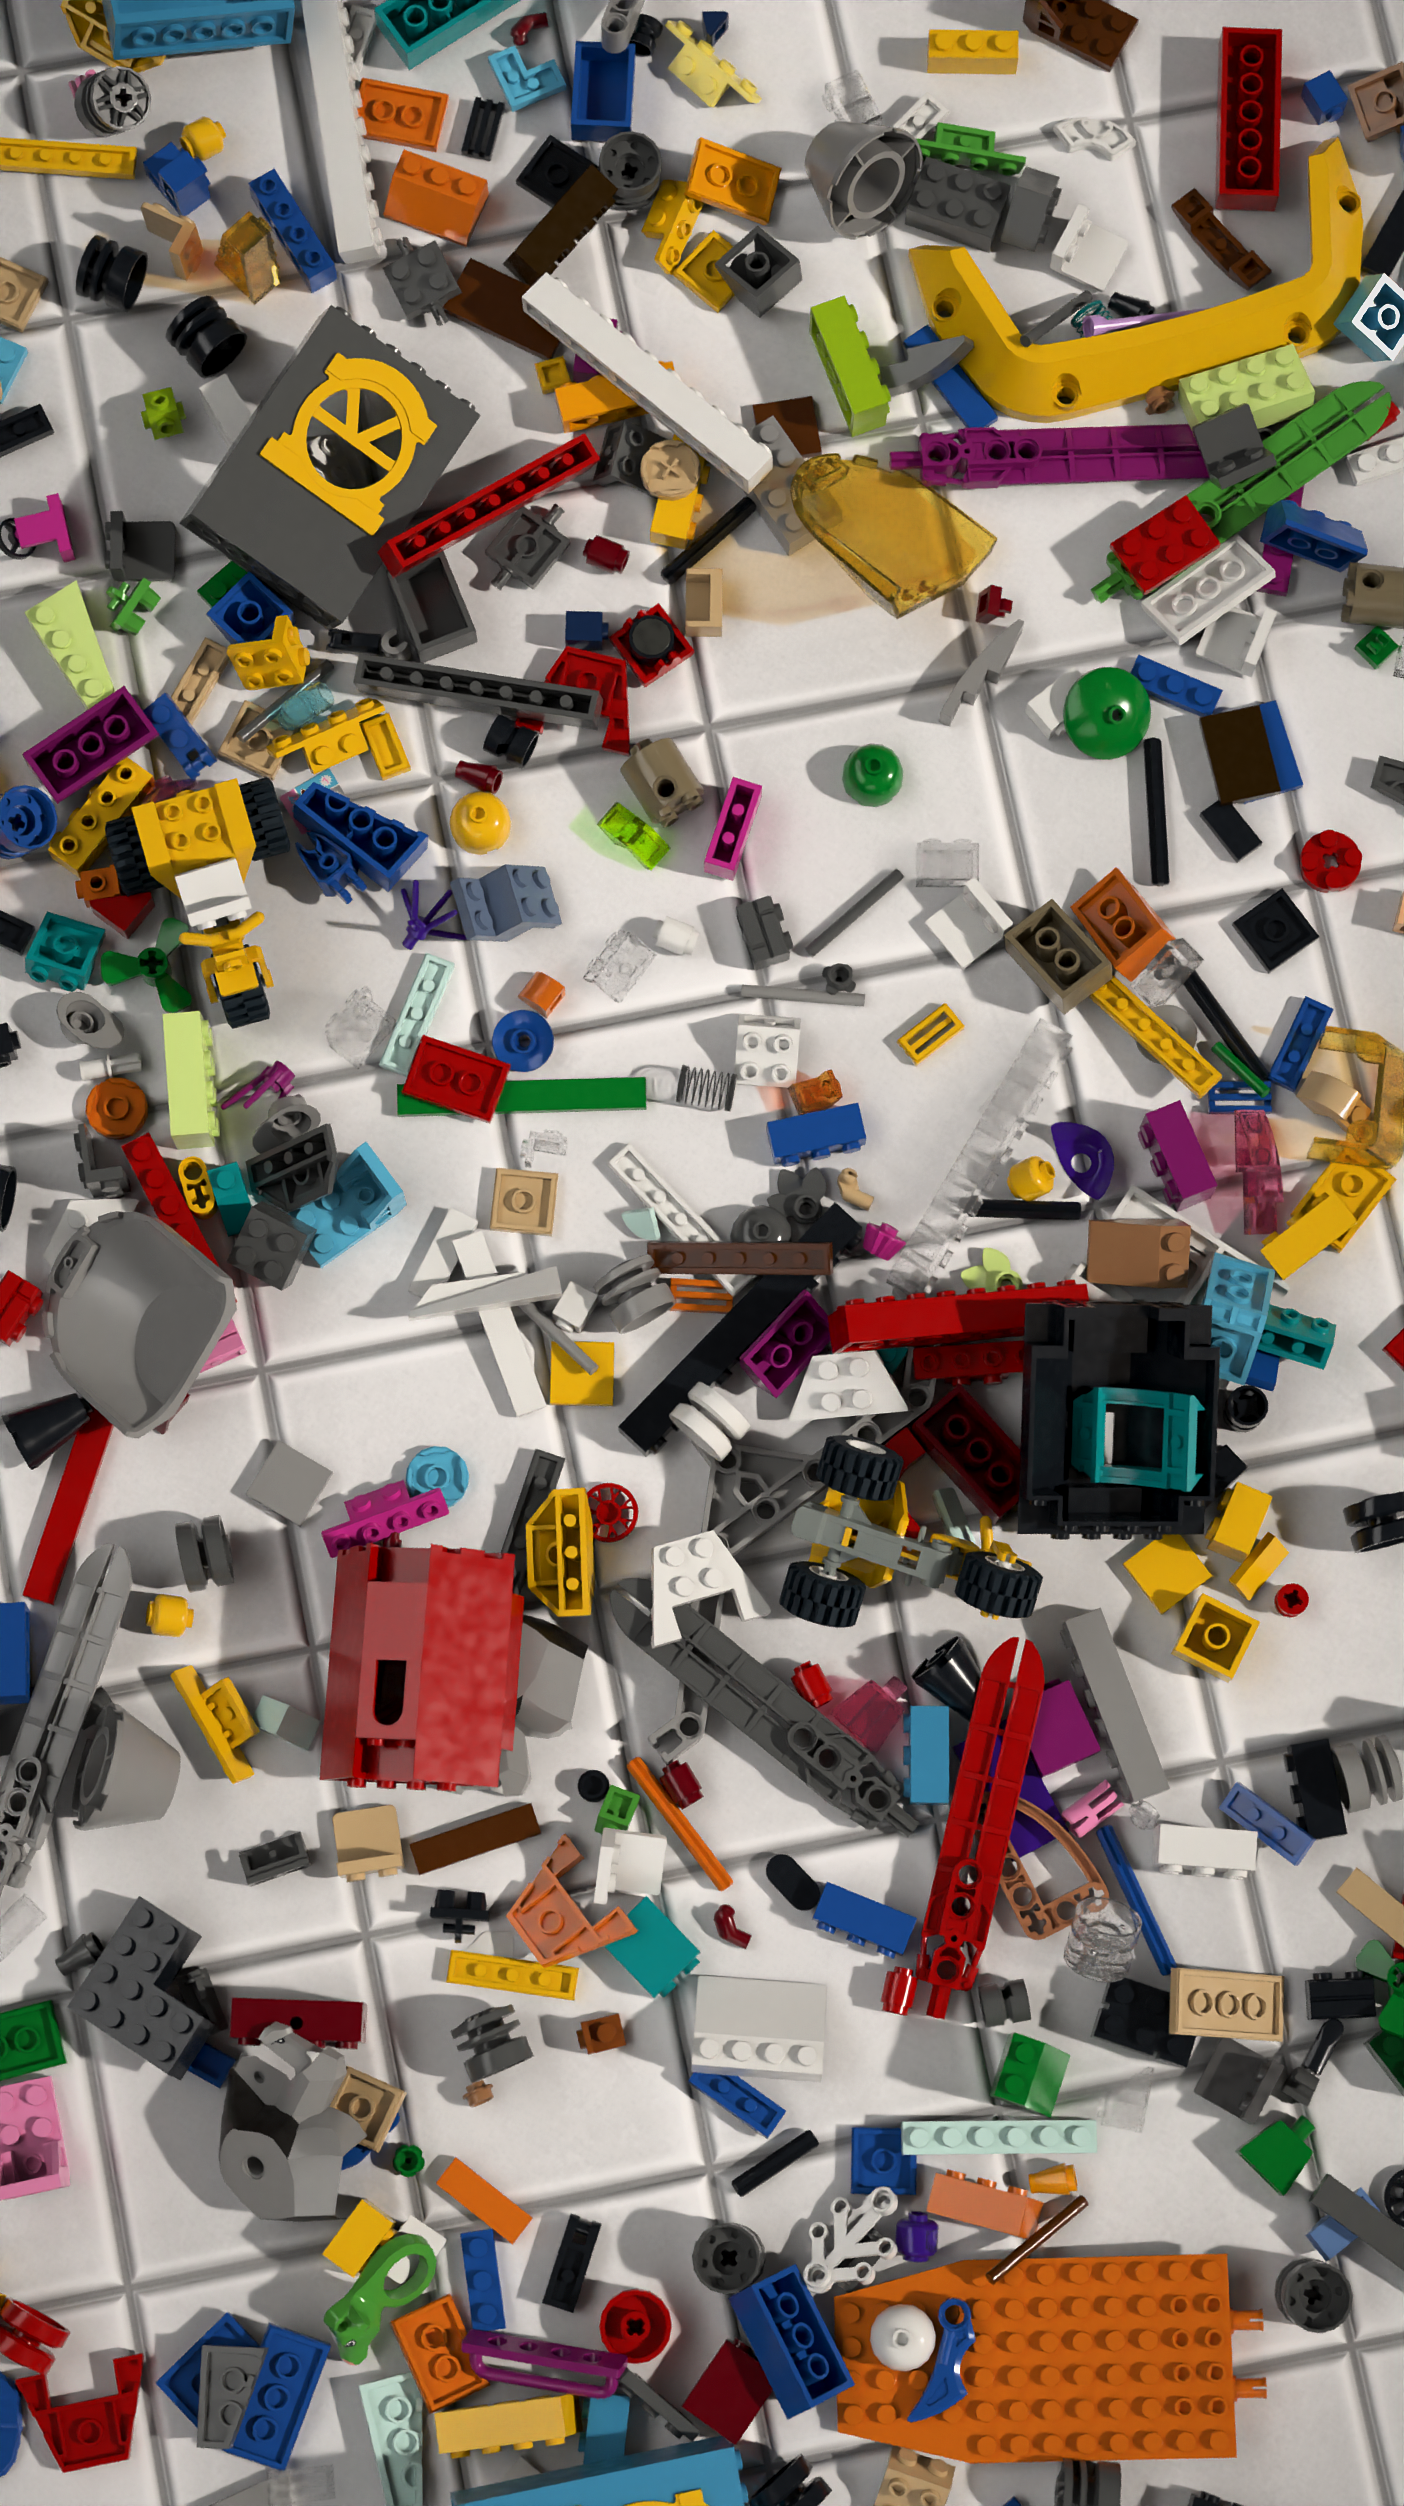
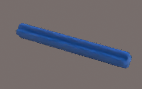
(1136, 1899)

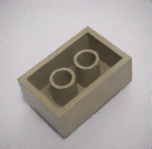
(1058, 956)

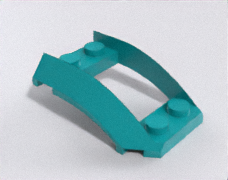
(1178, 1438)

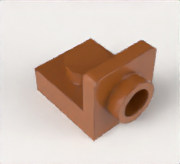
(601, 2034)

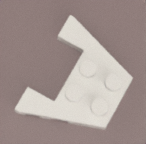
(695, 1571)

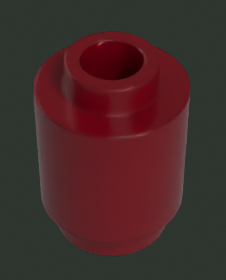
(606, 554)
(681, 1784)

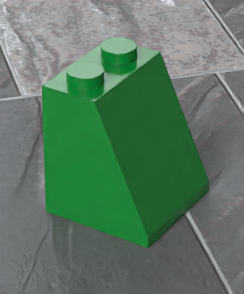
(1029, 2074)

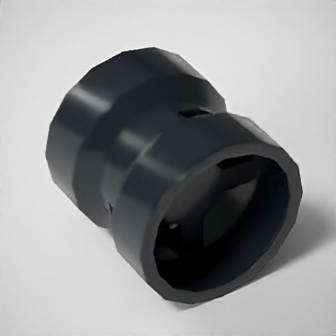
(645, 34)

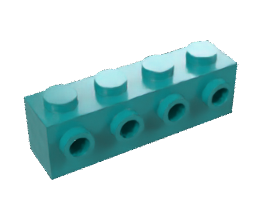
(1297, 1336)

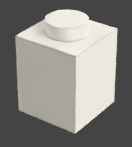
(574, 1308)

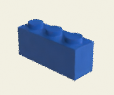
(816, 1134)
(14, 1653)
(863, 1920)

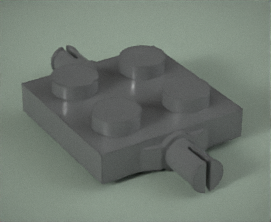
(422, 280)
(527, 547)

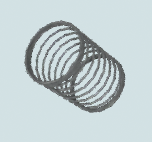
(729, 1096)

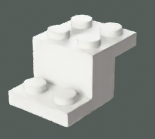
(213, 893)

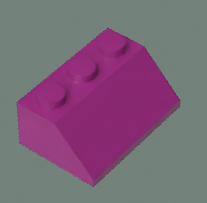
(787, 1345)

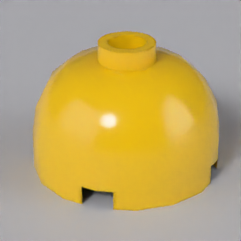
(480, 822)

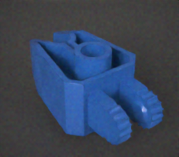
(330, 867)

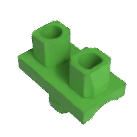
(141, 595)

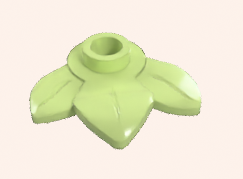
(992, 1273)

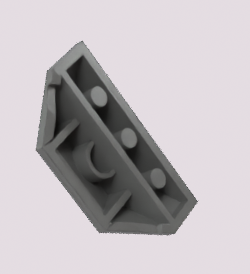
(296, 1170)

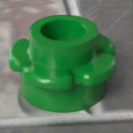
(400, 2164)

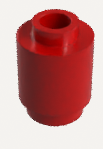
(812, 1684)
(899, 1991)

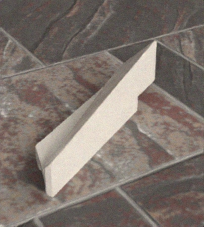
(487, 1294)

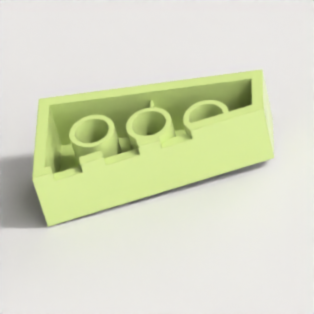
(71, 641)

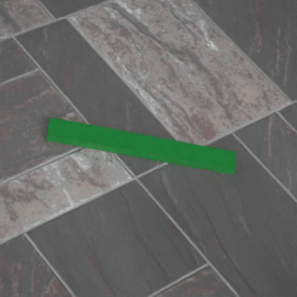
(548, 1097)

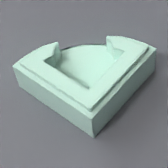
(642, 1223)

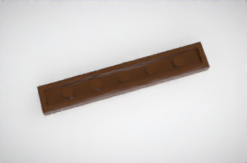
(742, 1257)

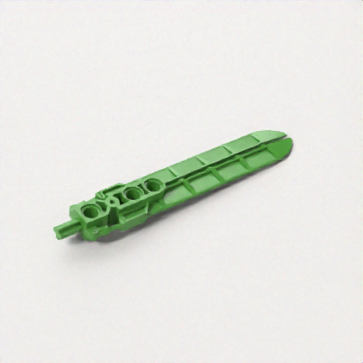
(1286, 478)

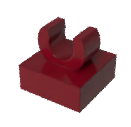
(991, 605)

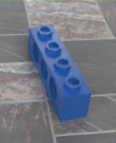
(293, 231)

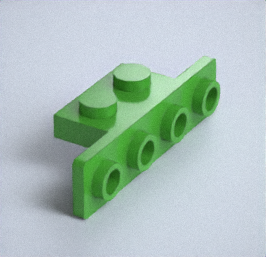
(969, 148)

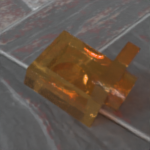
(816, 1093)

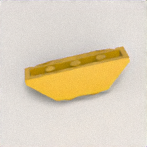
(91, 34)
(562, 1553)

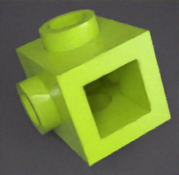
(163, 413)

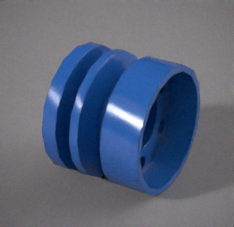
(26, 821)

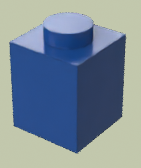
(1324, 98)

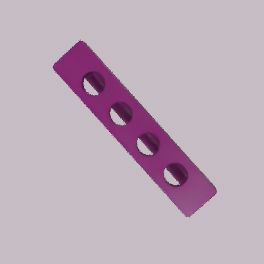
(547, 2354)

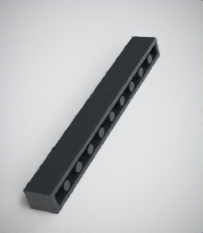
(732, 1336)

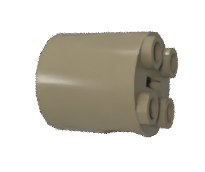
(1374, 595)
(654, 772)

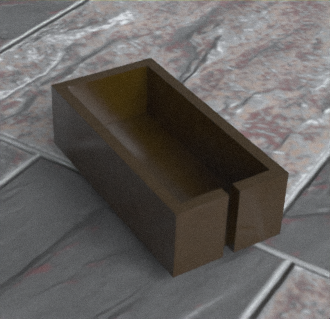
(566, 221)

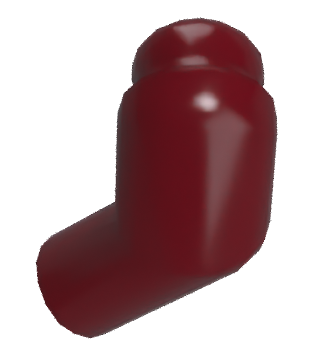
(525, 25)

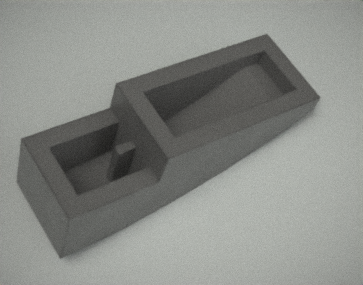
(925, 364)

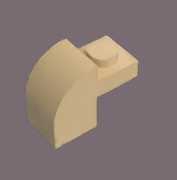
(1333, 1099)

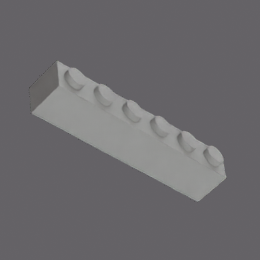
(1115, 1706)

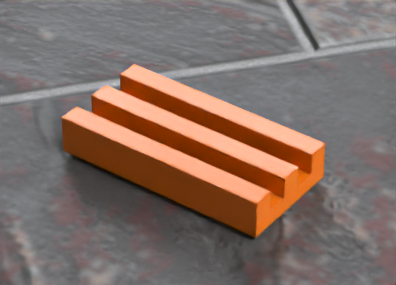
(701, 1308)

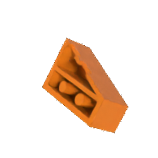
(984, 2204)

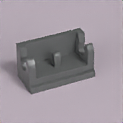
(275, 1859)

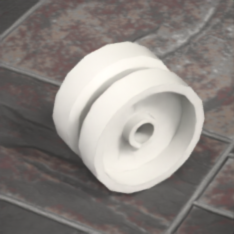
(710, 1421)

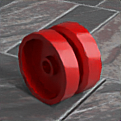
(630, 2306)
(29, 2331)

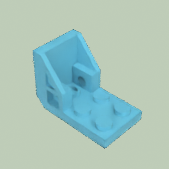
(359, 1204)
(1240, 1308)

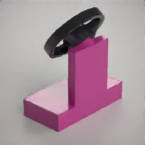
(39, 529)

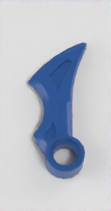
(945, 2384)

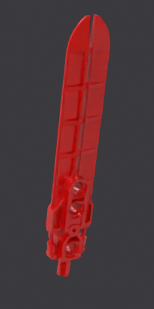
(997, 1822)

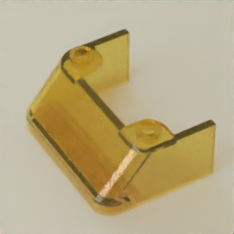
(1368, 1142)

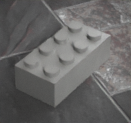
(773, 492)

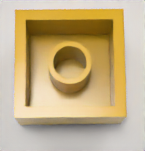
(1239, 1521)
(1215, 1637)
(360, 2238)

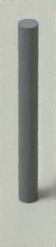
(1055, 319)
(273, 710)
(854, 913)

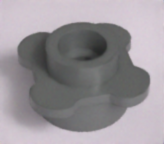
(838, 971)

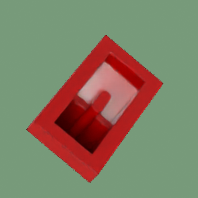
(123, 912)

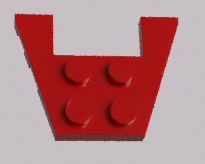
(598, 673)
(88, 2430)

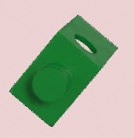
(1279, 2152)

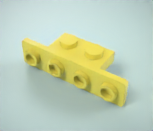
(704, 71)

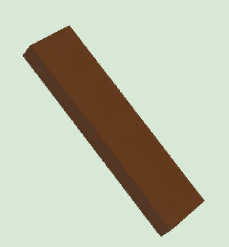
(475, 1839)

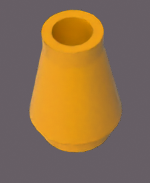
(1054, 2180)

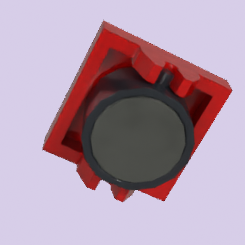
(651, 644)

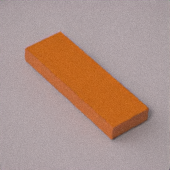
(484, 2200)

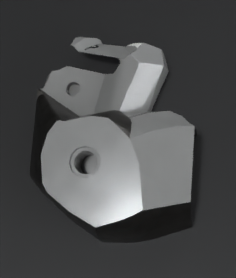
(281, 2136)

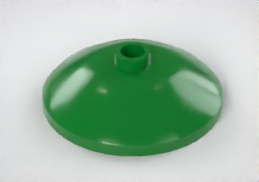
(1090, 710)

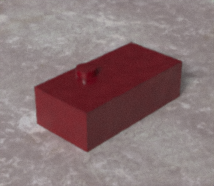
(972, 1452)

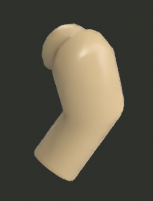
(850, 1190)

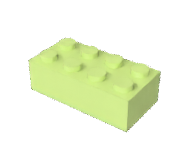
(1268, 382)
(188, 1080)

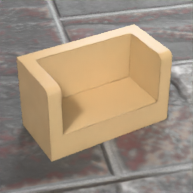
(703, 602)

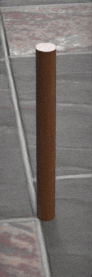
(1036, 2239)

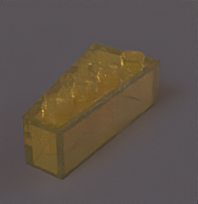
(249, 257)

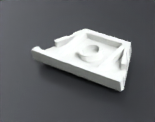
(80, 1214)
(847, 1387)

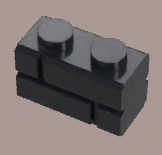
(1340, 1997)

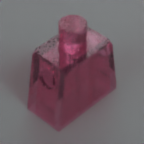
(872, 1712)

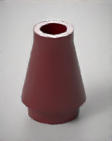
(480, 776)

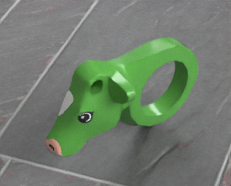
(357, 2315)

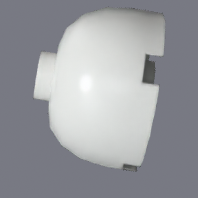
(902, 2337)

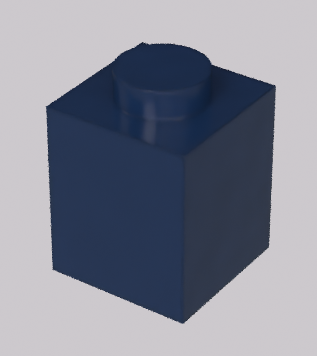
(586, 630)

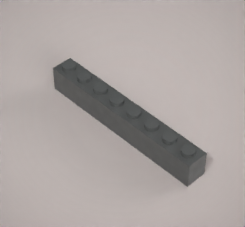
(478, 691)

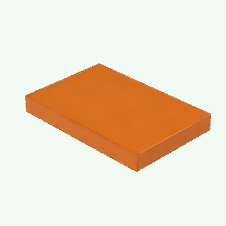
(402, 114)
(432, 2349)

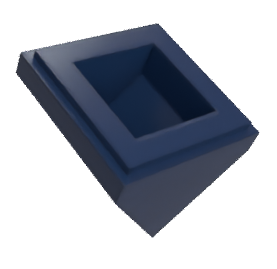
(714, 25)

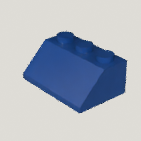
(1313, 536)

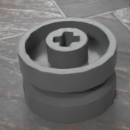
(200, 1554)

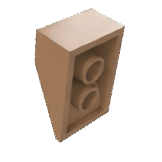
(1139, 1252)

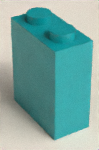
(656, 1951)

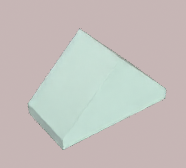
(286, 1722)

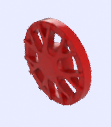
(609, 1512)

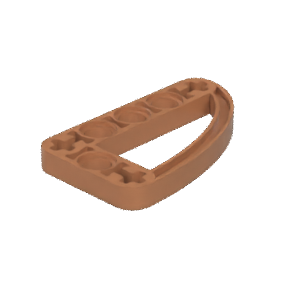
(1021, 1879)

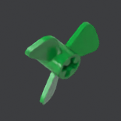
(120, 967)
(1378, 1964)

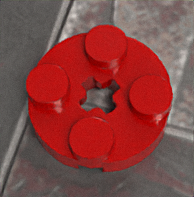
(1330, 844)

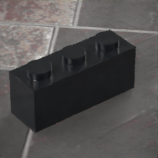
(1315, 1789)

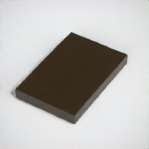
(1239, 755)

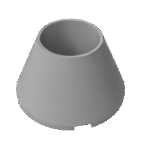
(862, 175)
(123, 1773)

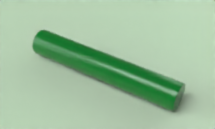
(1240, 1069)

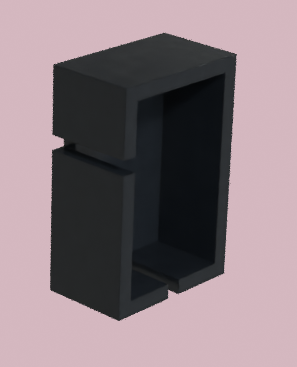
(1140, 2022)

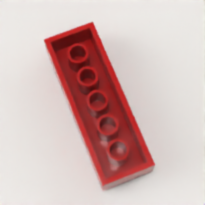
(1248, 119)

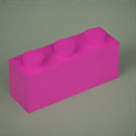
(733, 828)

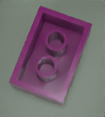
(1177, 1156)

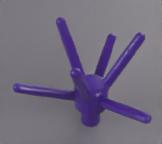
(420, 927)

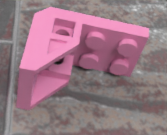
(31, 2140)

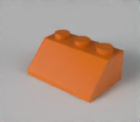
(435, 198)

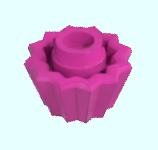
(882, 1240)

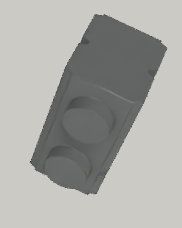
(763, 933)

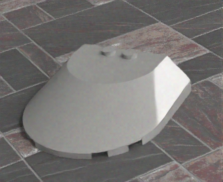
(134, 1317)

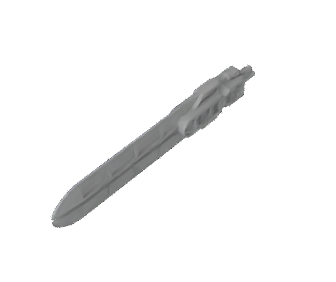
(60, 1707)

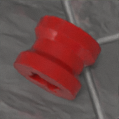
(1288, 1605)

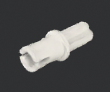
(110, 1066)

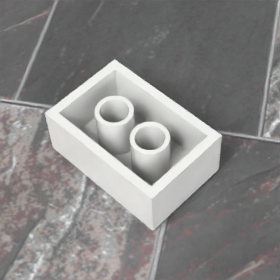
(1204, 1851)

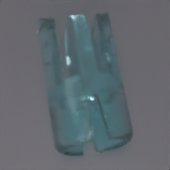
(305, 706)

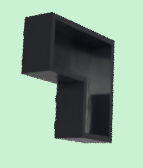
(129, 1988)

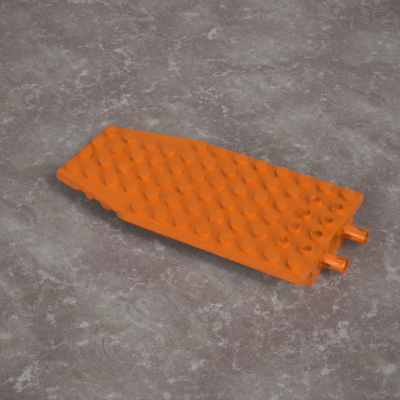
(1063, 2363)

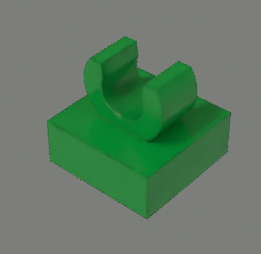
(1376, 647)

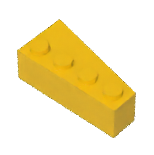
(508, 2424)

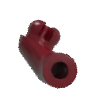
(727, 1929)

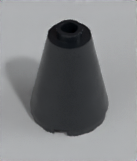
(46, 1426)
(951, 1677)

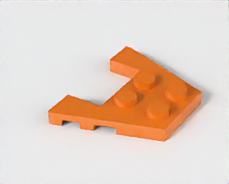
(551, 1919)

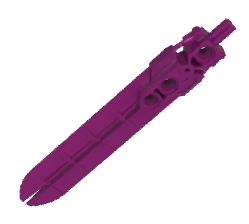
(1055, 455)

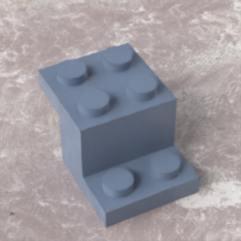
(506, 903)

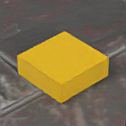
(552, 374)

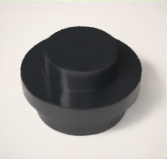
(593, 1786)

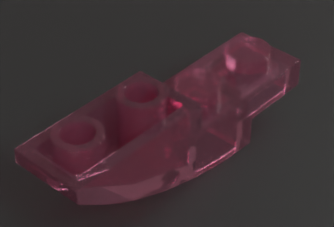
(1262, 1178)

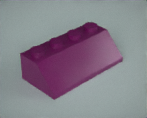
(90, 745)

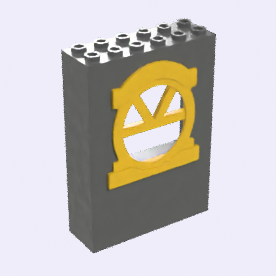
(289, 523)

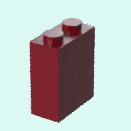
(729, 2391)

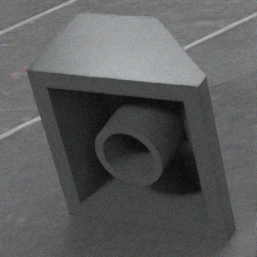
(759, 271)

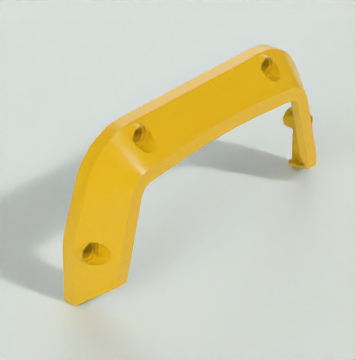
(1128, 363)

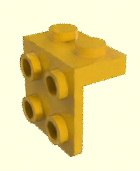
(271, 661)

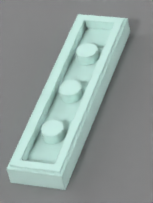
(417, 1014)

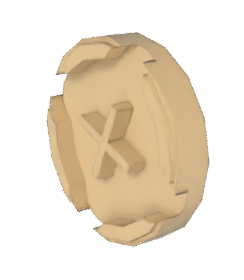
(670, 470)

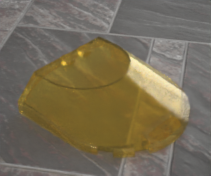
(888, 530)

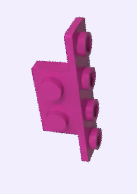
(382, 1513)

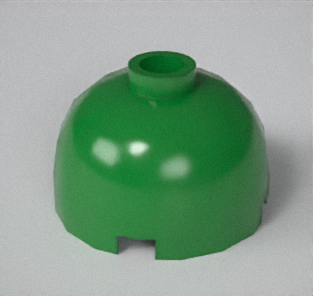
(872, 775)

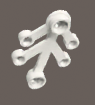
(847, 2244)

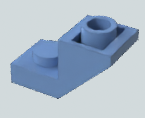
(1330, 2236)

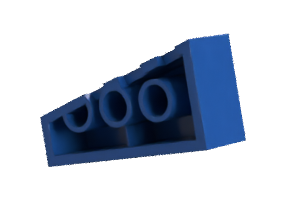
(377, 845)

